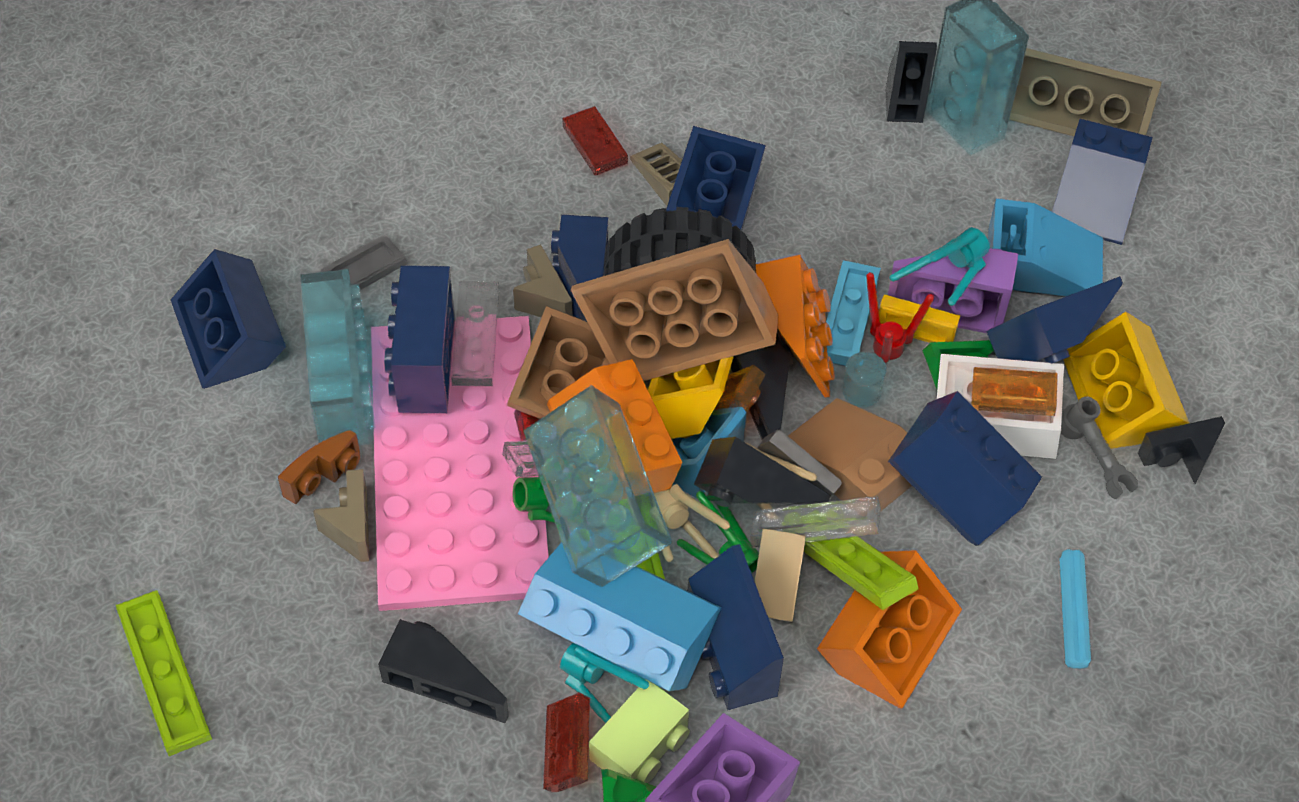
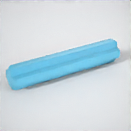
(1075, 609)

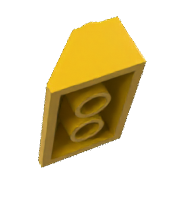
(1128, 380)
(689, 396)

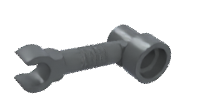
(1079, 421)

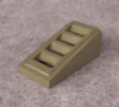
(661, 184)

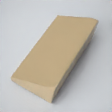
(779, 572)

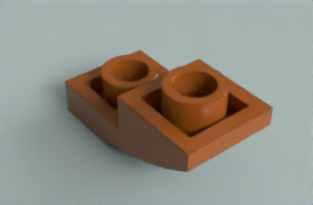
(325, 459)

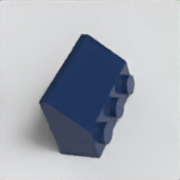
(717, 175)
(227, 319)
(964, 467)
(742, 642)

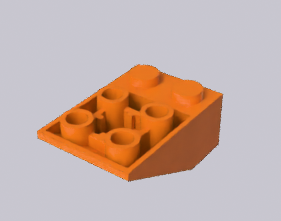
(801, 315)

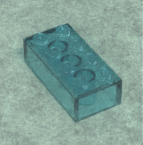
(976, 73)
(337, 355)
(596, 487)

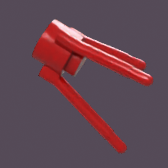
(890, 336)

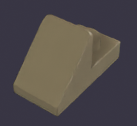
(542, 286)
(349, 522)

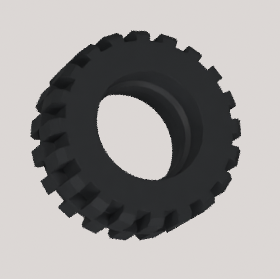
(670, 234)

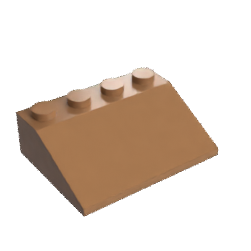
(680, 310)

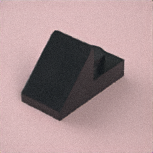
(1189, 441)

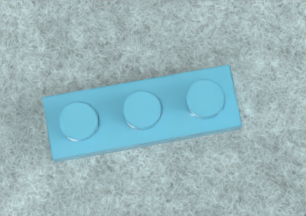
(849, 311)

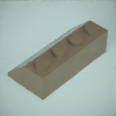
(1060, 91)

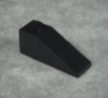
(909, 81)
(775, 363)
(744, 475)
(431, 666)

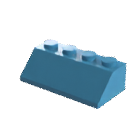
(630, 621)

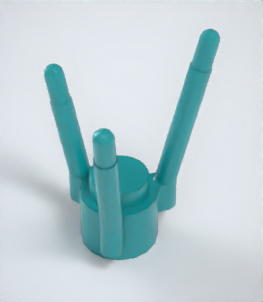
(962, 251)
(589, 667)

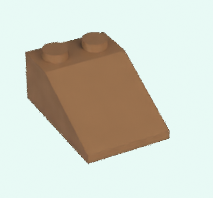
(557, 357)
(855, 450)

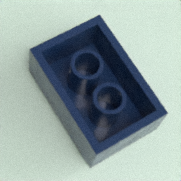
(421, 339)

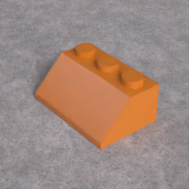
(625, 385)
(895, 645)

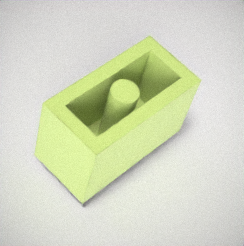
(641, 734)

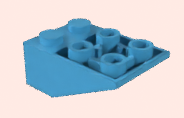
(1051, 250)

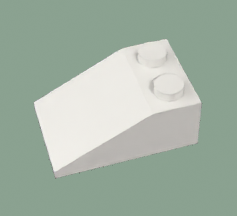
(1025, 432)

